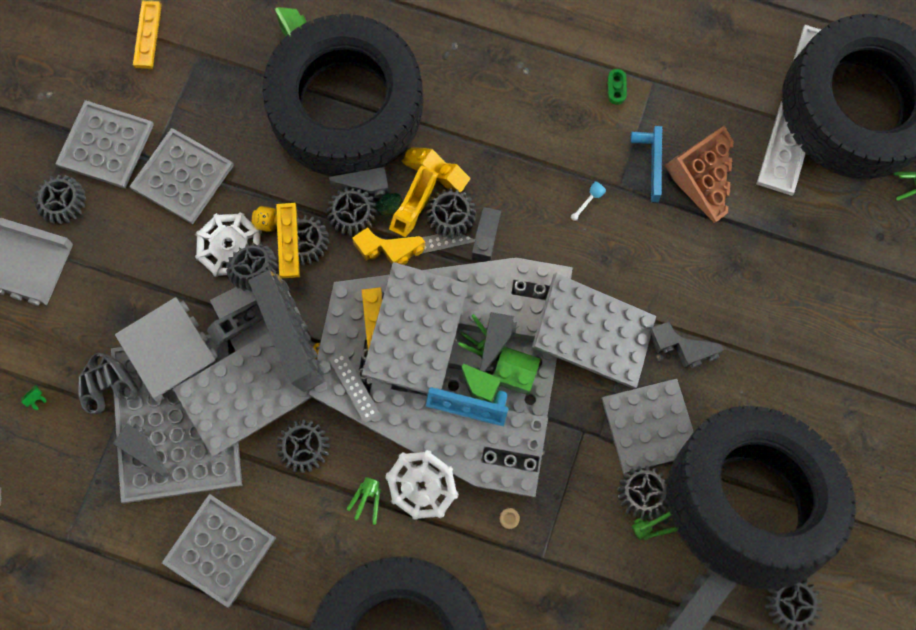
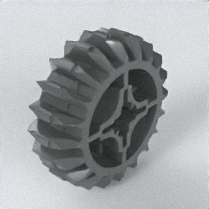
(454, 198)
(45, 206)
(344, 213)
(311, 228)
(249, 263)
(308, 438)
(635, 491)
(792, 611)

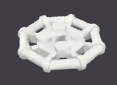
(219, 236)
(411, 489)

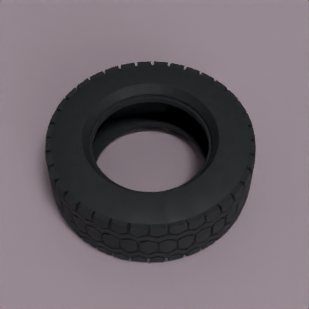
(333, 44)
(817, 118)
(728, 541)
(398, 579)

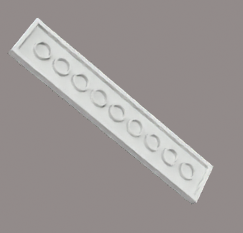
(783, 155)

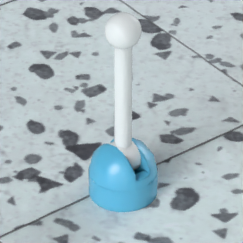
(596, 191)

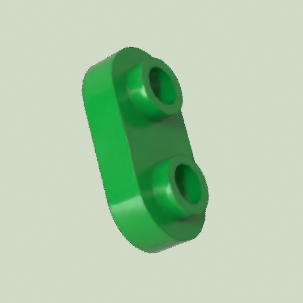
(617, 88)

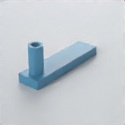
(655, 139)
(470, 407)

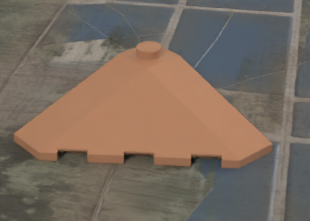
(703, 173)

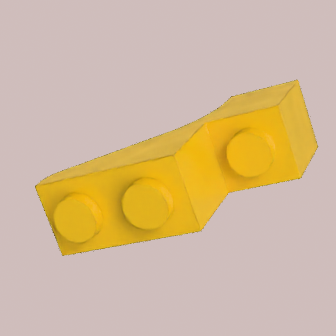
(449, 174)
(414, 202)
(394, 249)

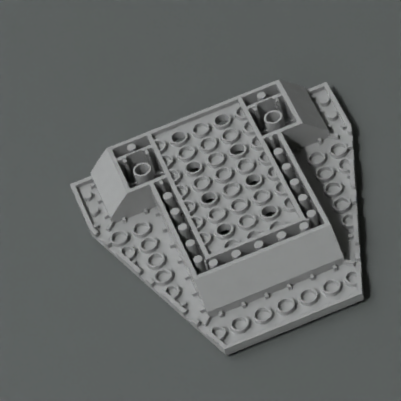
(477, 450)

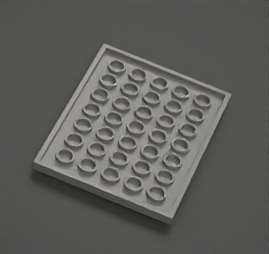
(174, 439)

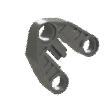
(104, 376)

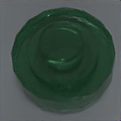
(389, 204)

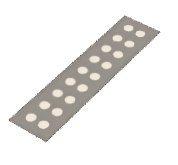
(438, 242)
(354, 386)

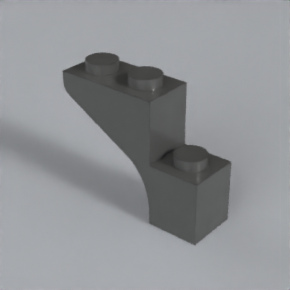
(690, 351)

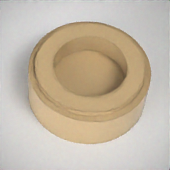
(509, 518)

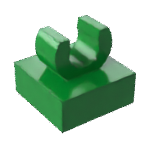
(31, 396)

